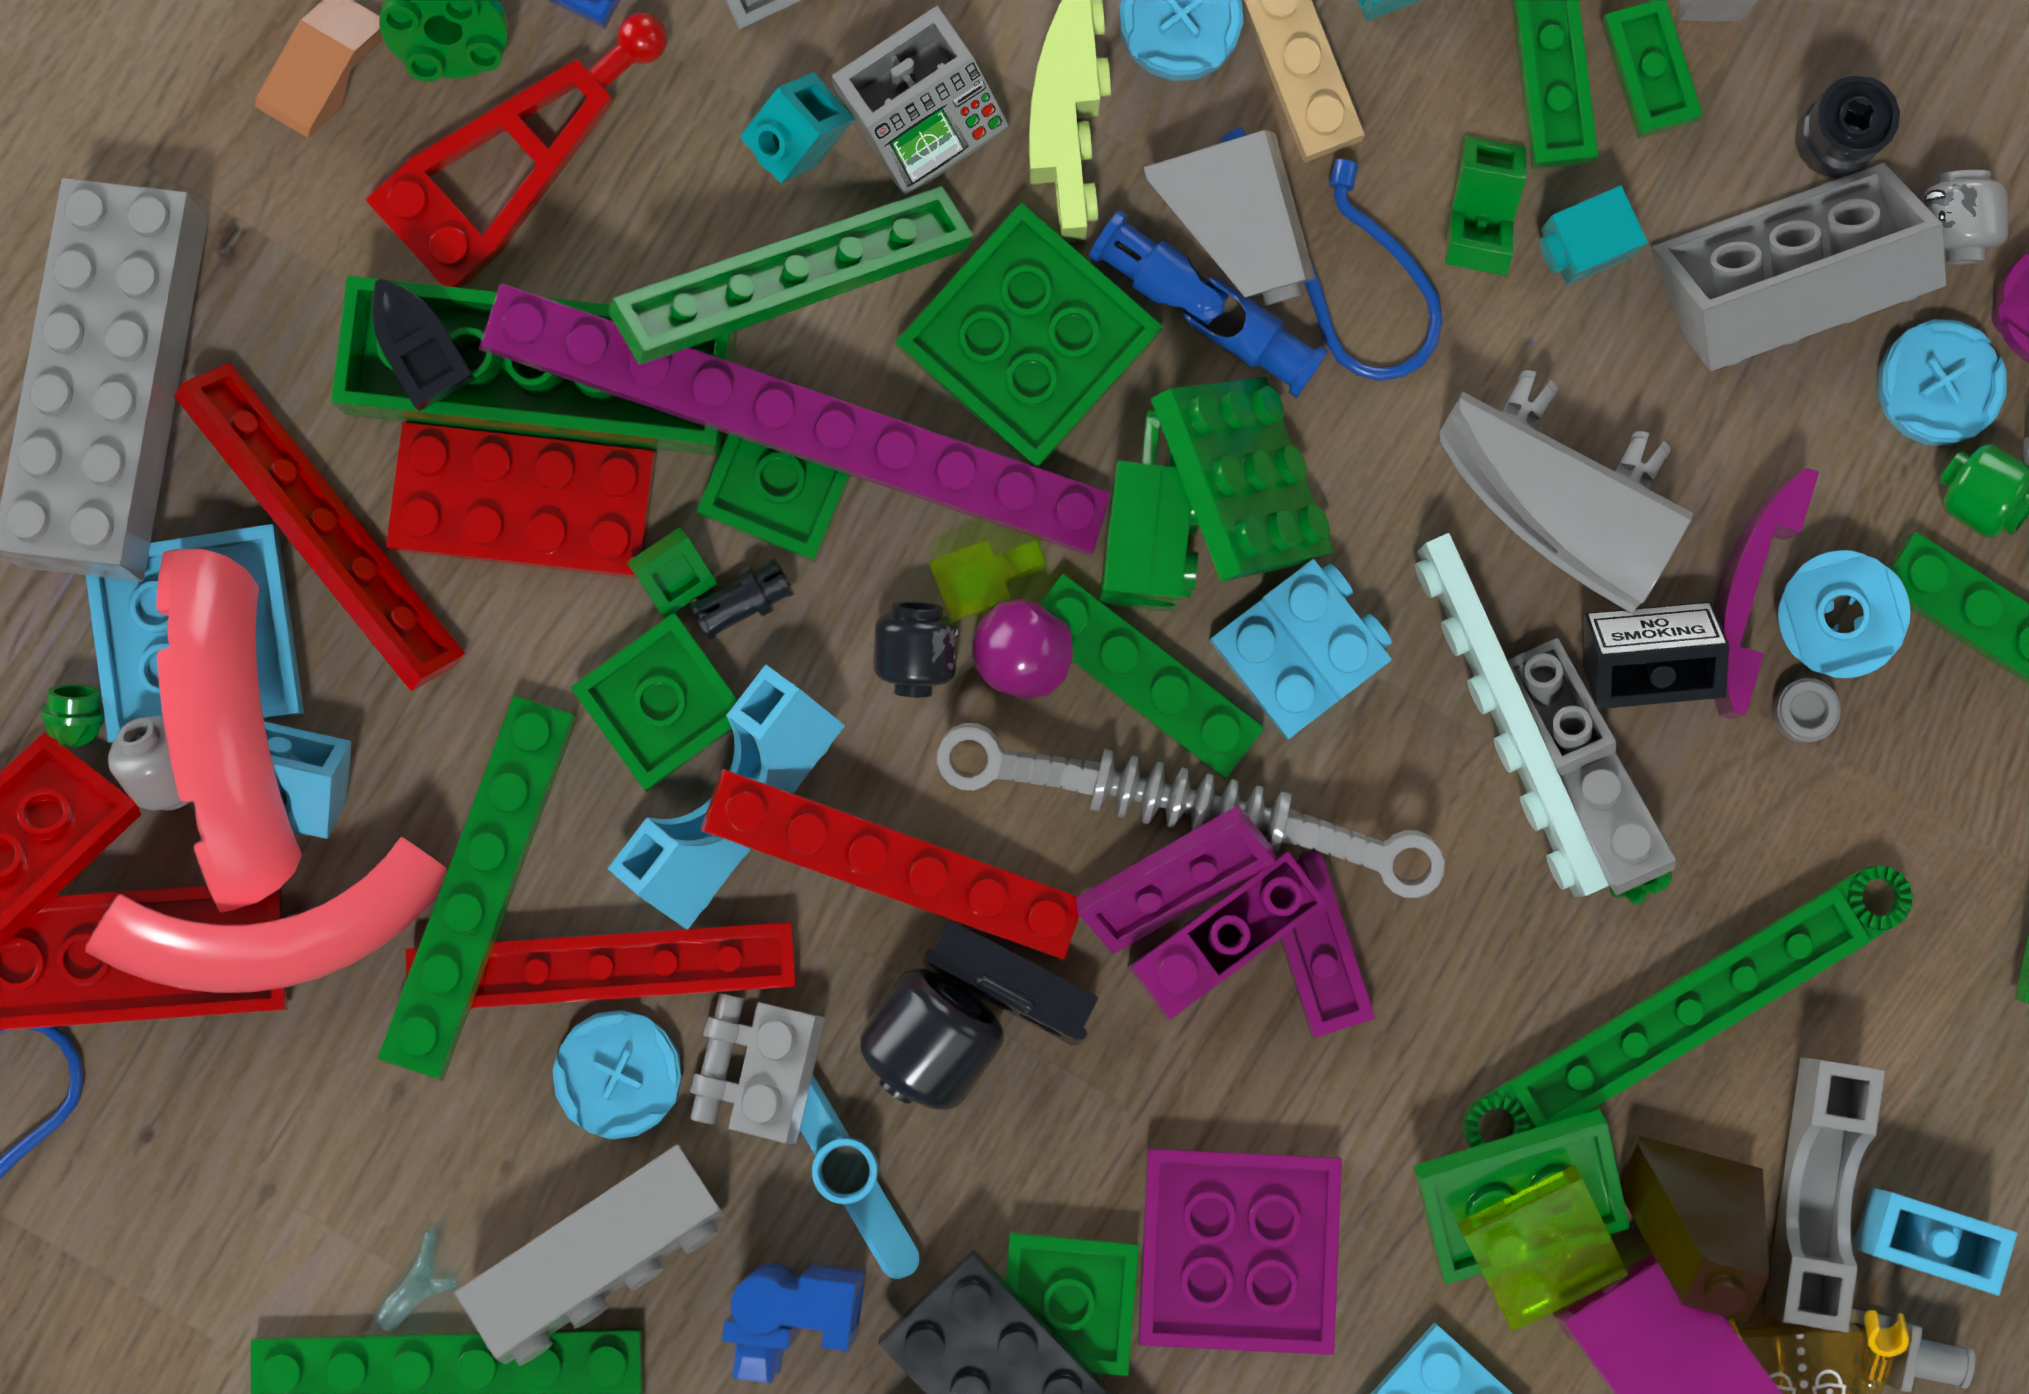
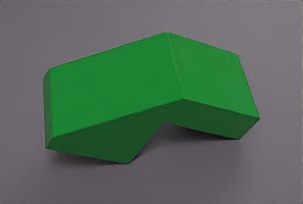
(1485, 205)

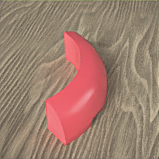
(219, 726)
(276, 951)

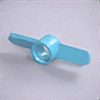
(868, 1205)

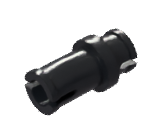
(742, 598)

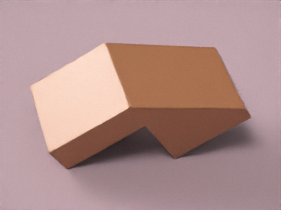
(316, 64)

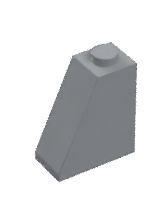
(1241, 213)

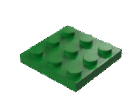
(1028, 336)
(1243, 476)

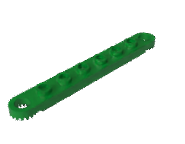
(1695, 1006)

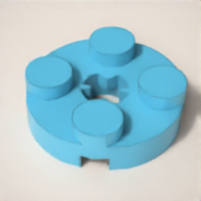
(1876, 633)

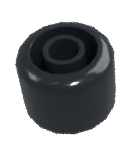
(930, 1040)

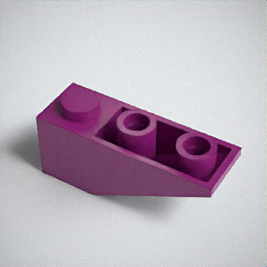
(1226, 936)

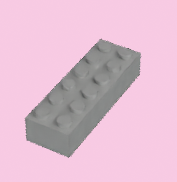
(101, 380)

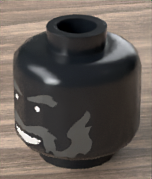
(915, 648)

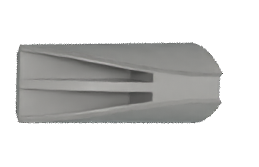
(1563, 504)

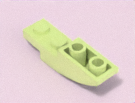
(1066, 89)

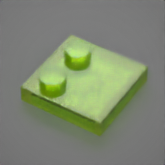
(1543, 1248)

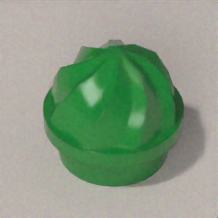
(73, 714)

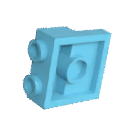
(1303, 647)

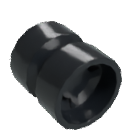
(1847, 126)

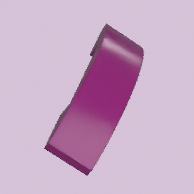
(1777, 517)

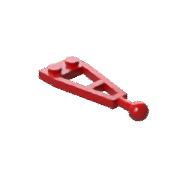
(430, 220)

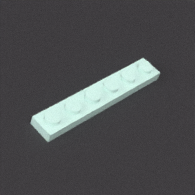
(1519, 740)

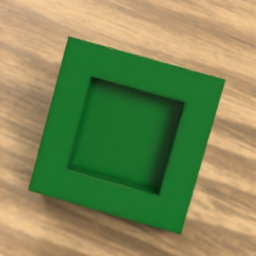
(672, 572)

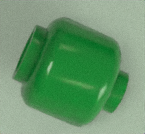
(1987, 491)

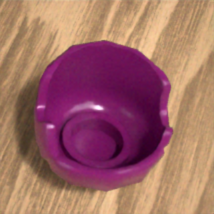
(1022, 649)

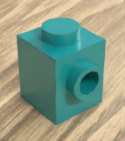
(796, 127)
(1591, 236)

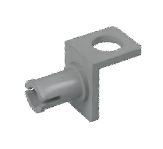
(1925, 1358)

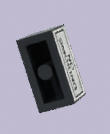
(1655, 655)

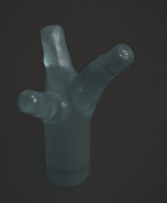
(414, 1288)

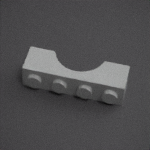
(1812, 1248)

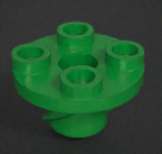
(445, 36)

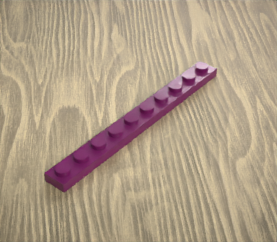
(797, 422)

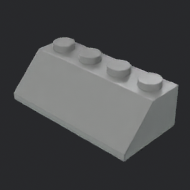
(1801, 265)

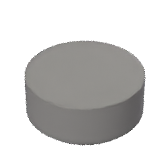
(1806, 710)

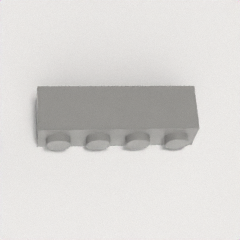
(590, 1256)

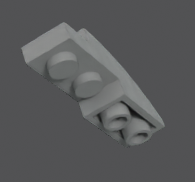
(1592, 773)

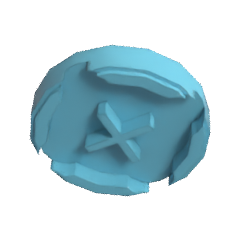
(1180, 36)
(1941, 383)
(617, 1074)

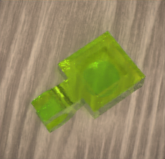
(976, 578)

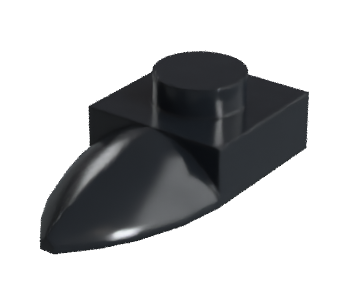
(417, 345)

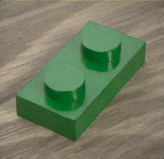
(1651, 68)

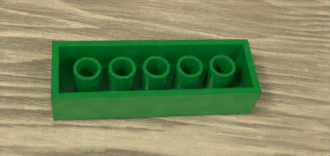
(504, 392)

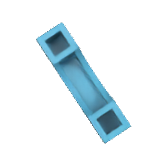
(777, 743)

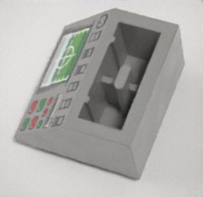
(920, 101)

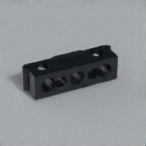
(1012, 983)

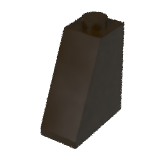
(1701, 1224)

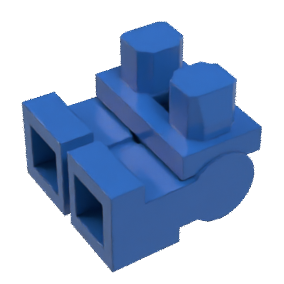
(777, 1303)

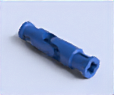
(1171, 279)

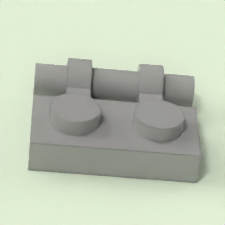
(774, 1071)

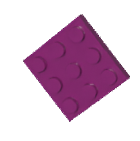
(1240, 1251)

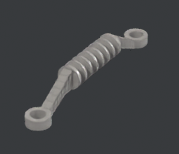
(1277, 822)

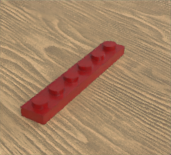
(319, 525)
(891, 864)
(636, 965)

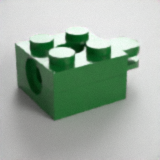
(1149, 533)

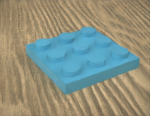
(132, 630)

